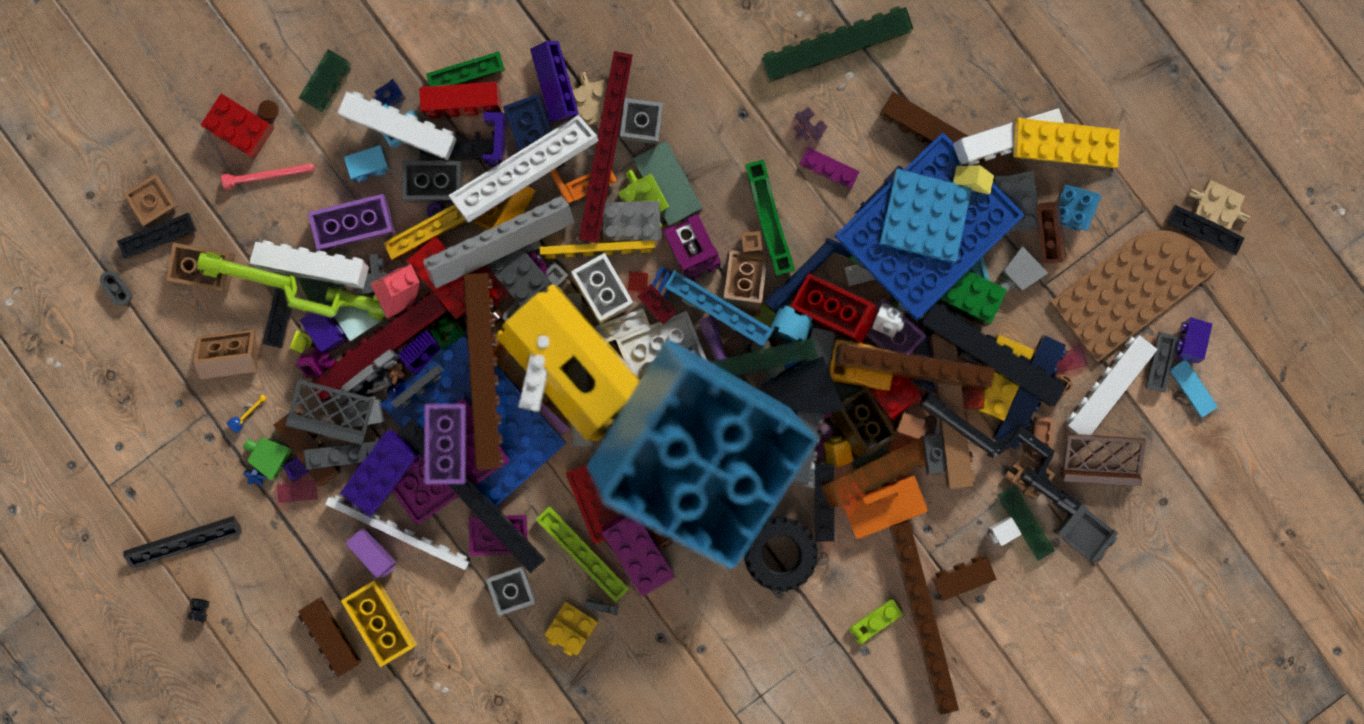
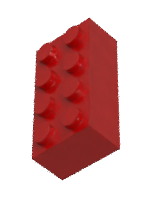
(460, 99)
(449, 294)
(835, 308)

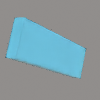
(1193, 388)

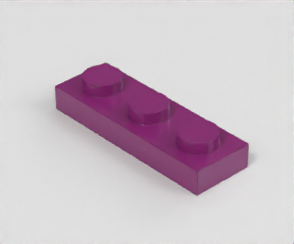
(829, 168)

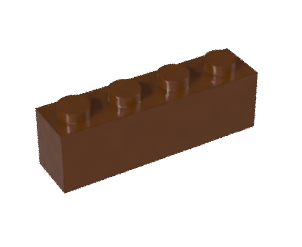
(304, 440)
(329, 637)

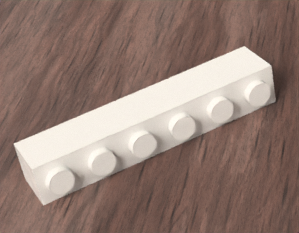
(396, 125)
(994, 141)
(309, 265)
(1111, 386)

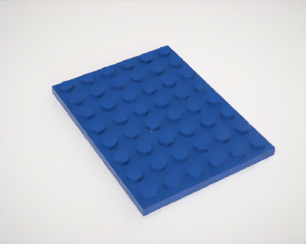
(915, 278)
(525, 433)

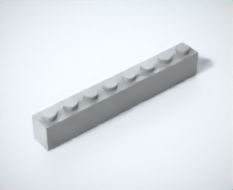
(498, 241)

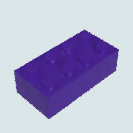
(380, 473)

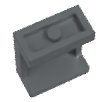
(1087, 534)

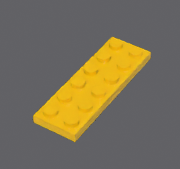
(1066, 143)

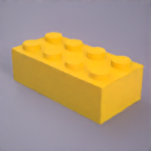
(1000, 396)
(379, 622)

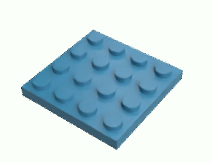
(925, 216)

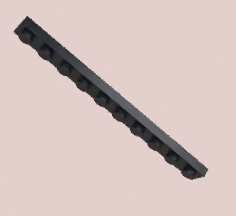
(482, 506)

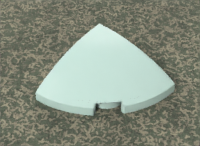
(355, 321)

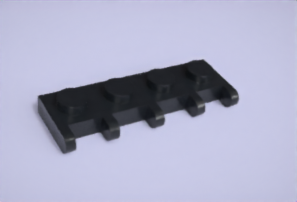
(465, 148)

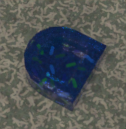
(396, 389)

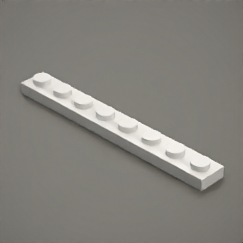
(405, 535)

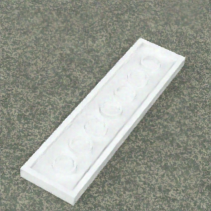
(523, 168)

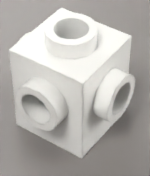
(889, 320)

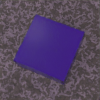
(295, 469)

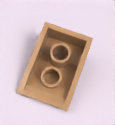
(745, 281)

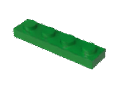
(467, 71)

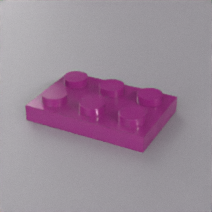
(484, 542)

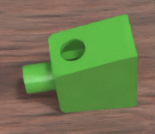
(267, 456)

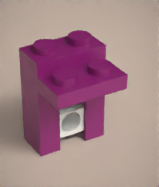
(704, 261)

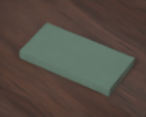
(671, 181)

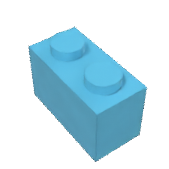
(367, 163)

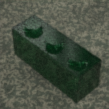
(325, 81)

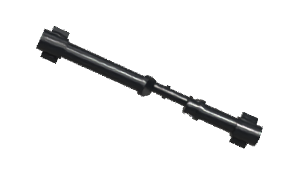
(1036, 478)

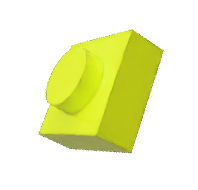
(301, 341)

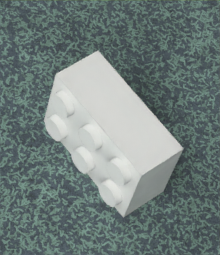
(602, 289)

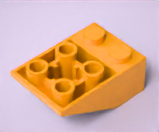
(858, 377)

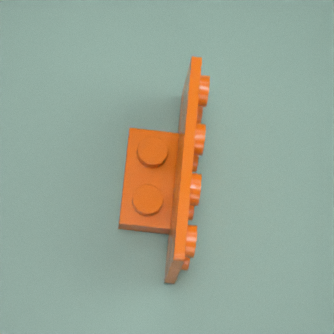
(885, 507)

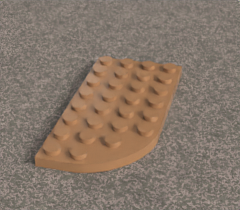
(1131, 289)

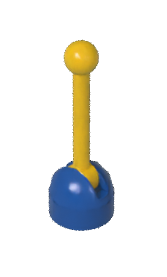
(236, 423)

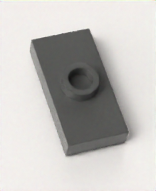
(934, 454)

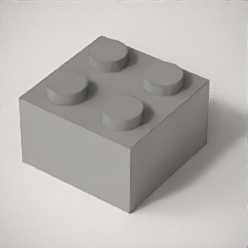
(641, 121)
(511, 590)

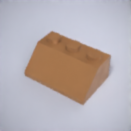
(226, 354)

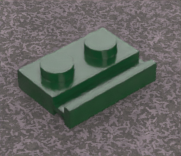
(447, 330)

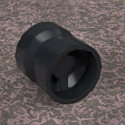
(198, 609)

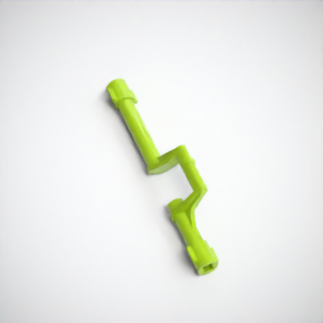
(213, 265)

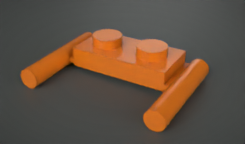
(577, 188)

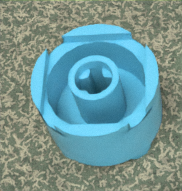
(791, 326)

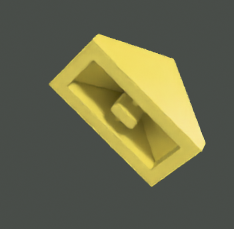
(974, 177)

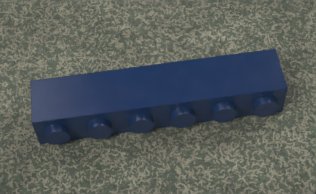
(1023, 406)

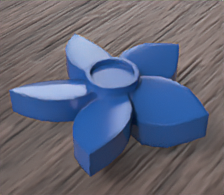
(254, 476)

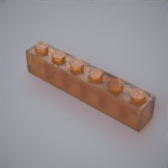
(874, 473)

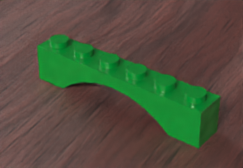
(768, 217)

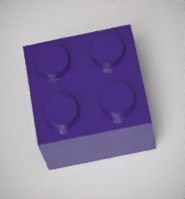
(323, 331)

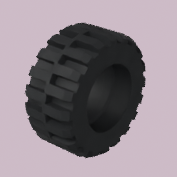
(803, 568)

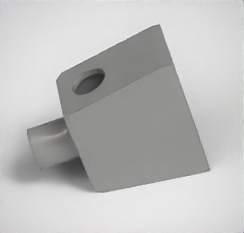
(1021, 271)

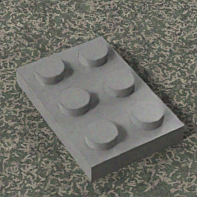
(631, 221)

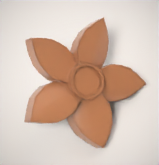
(397, 372)

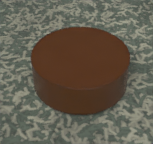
(268, 109)

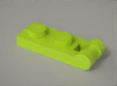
(876, 621)

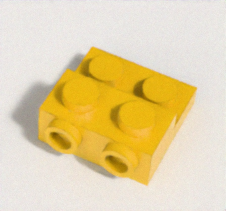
(570, 629)

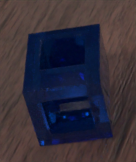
(395, 94)

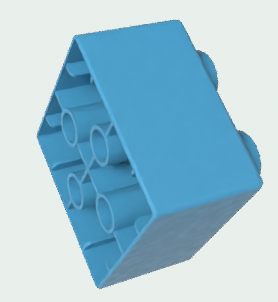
(700, 455)

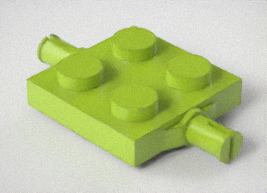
(643, 190)

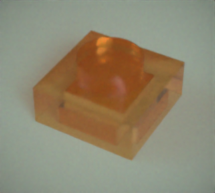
(501, 352)

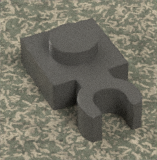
(596, 604)

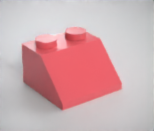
(397, 290)

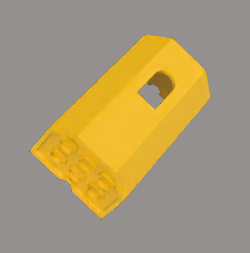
(571, 335)

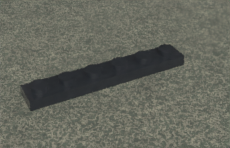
(182, 542)

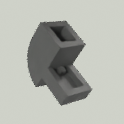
(377, 266)

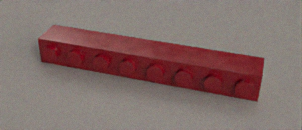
(392, 337)

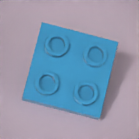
(1078, 207)

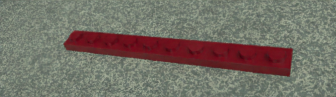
(605, 147)

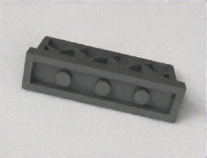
(325, 428)

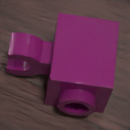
(313, 362)

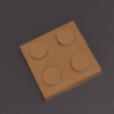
(150, 200)

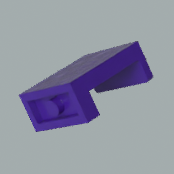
(500, 123)

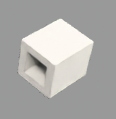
(1004, 531)

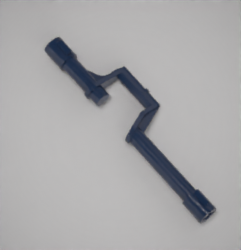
(783, 293)

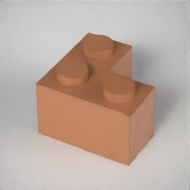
(912, 422)

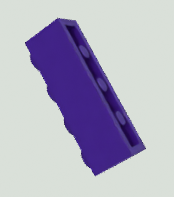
(554, 81)

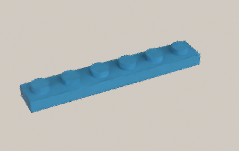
(718, 308)

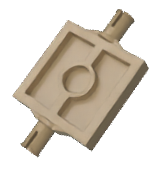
(590, 100)
(1219, 204)

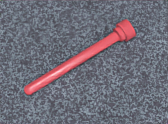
(229, 181)

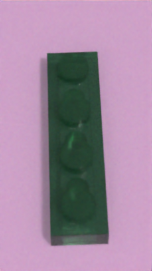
(1025, 522)

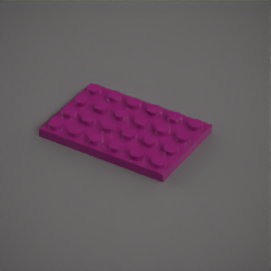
(424, 499)

